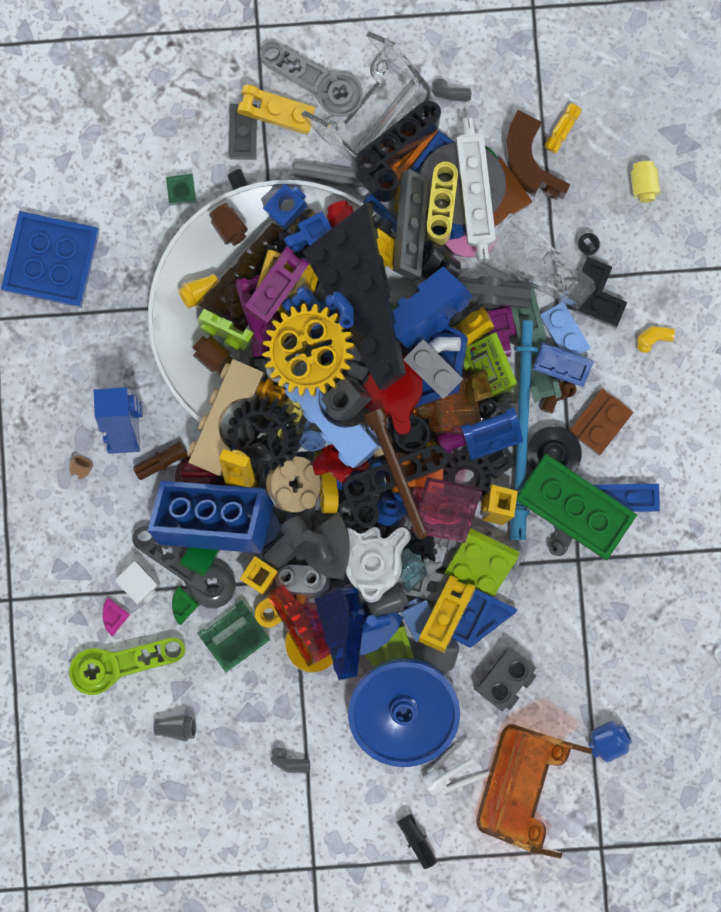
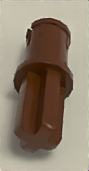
(159, 461)

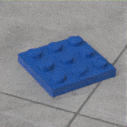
(50, 259)

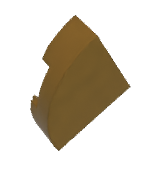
(478, 387)

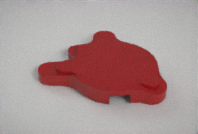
(397, 399)

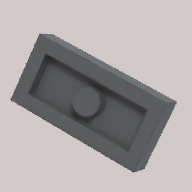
(242, 135)

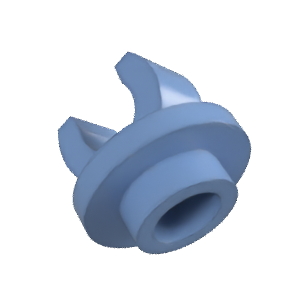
(311, 439)

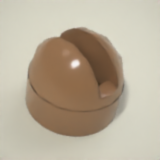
(80, 466)

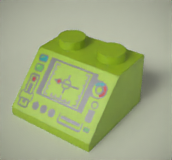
(489, 356)

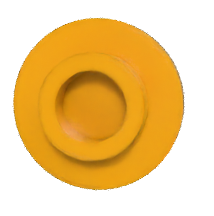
(272, 391)

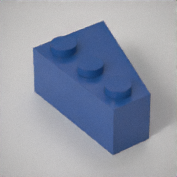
(429, 308)
(118, 415)

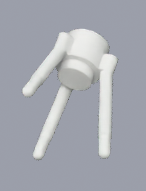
(437, 780)

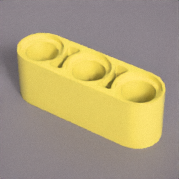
(444, 191)

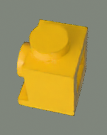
(499, 505)
(259, 575)

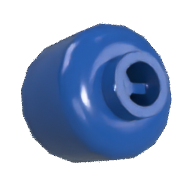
(610, 741)

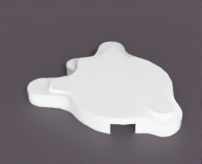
(375, 561)

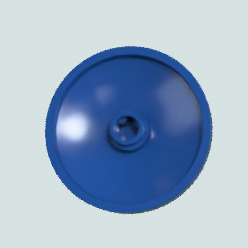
(404, 712)

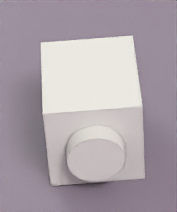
(138, 584)

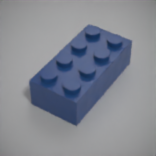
(211, 516)

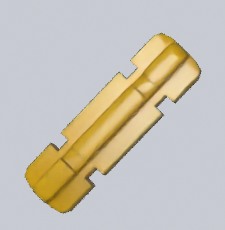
(563, 128)

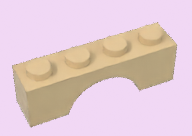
(238, 384)

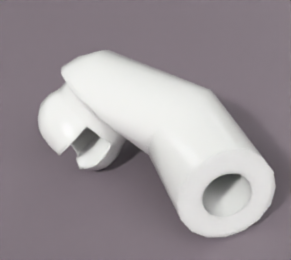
(446, 344)

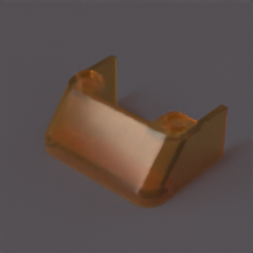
(517, 784)

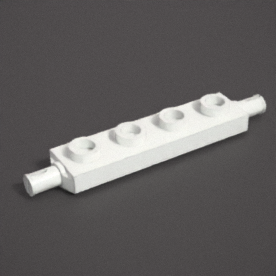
(475, 190)

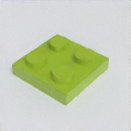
(482, 562)

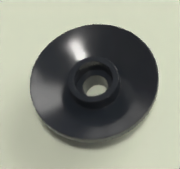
(558, 439)

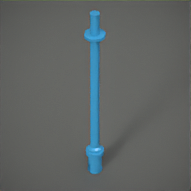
(519, 522)

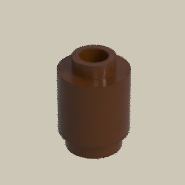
(228, 224)
(212, 354)

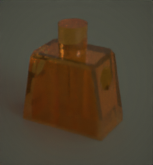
(450, 413)

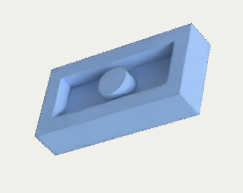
(564, 330)

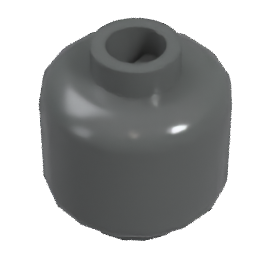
(443, 661)

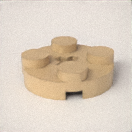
(282, 494)

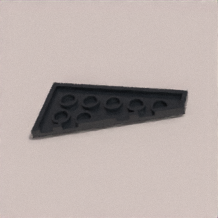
(351, 264)

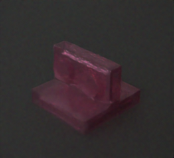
(446, 508)

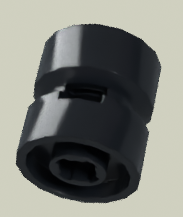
(435, 259)
(415, 439)

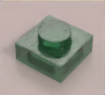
(181, 189)

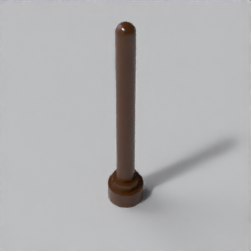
(377, 422)

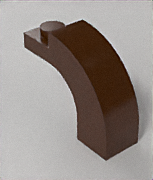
(521, 160)

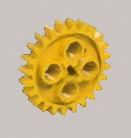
(300, 325)

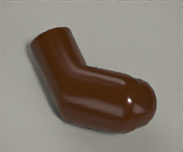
(567, 390)

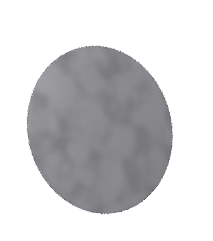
(448, 153)

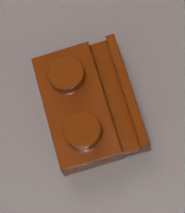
(601, 422)

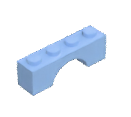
(354, 443)

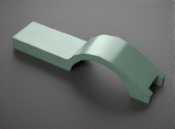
(540, 384)

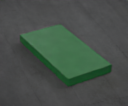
(575, 507)

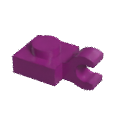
(503, 326)

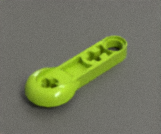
(116, 665)

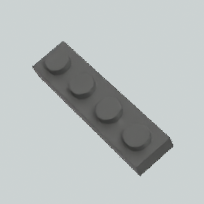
(411, 225)

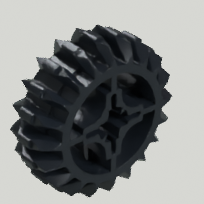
(255, 414)

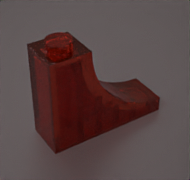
(302, 625)

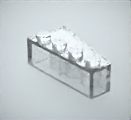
(533, 261)

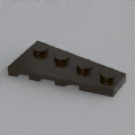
(223, 295)

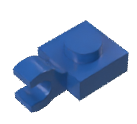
(310, 231)

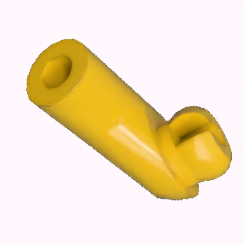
(652, 335)

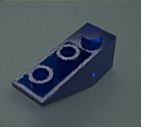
(343, 628)

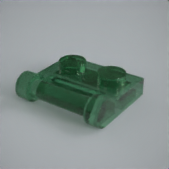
(240, 643)

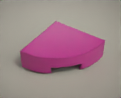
(113, 616)

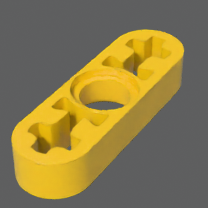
(328, 491)

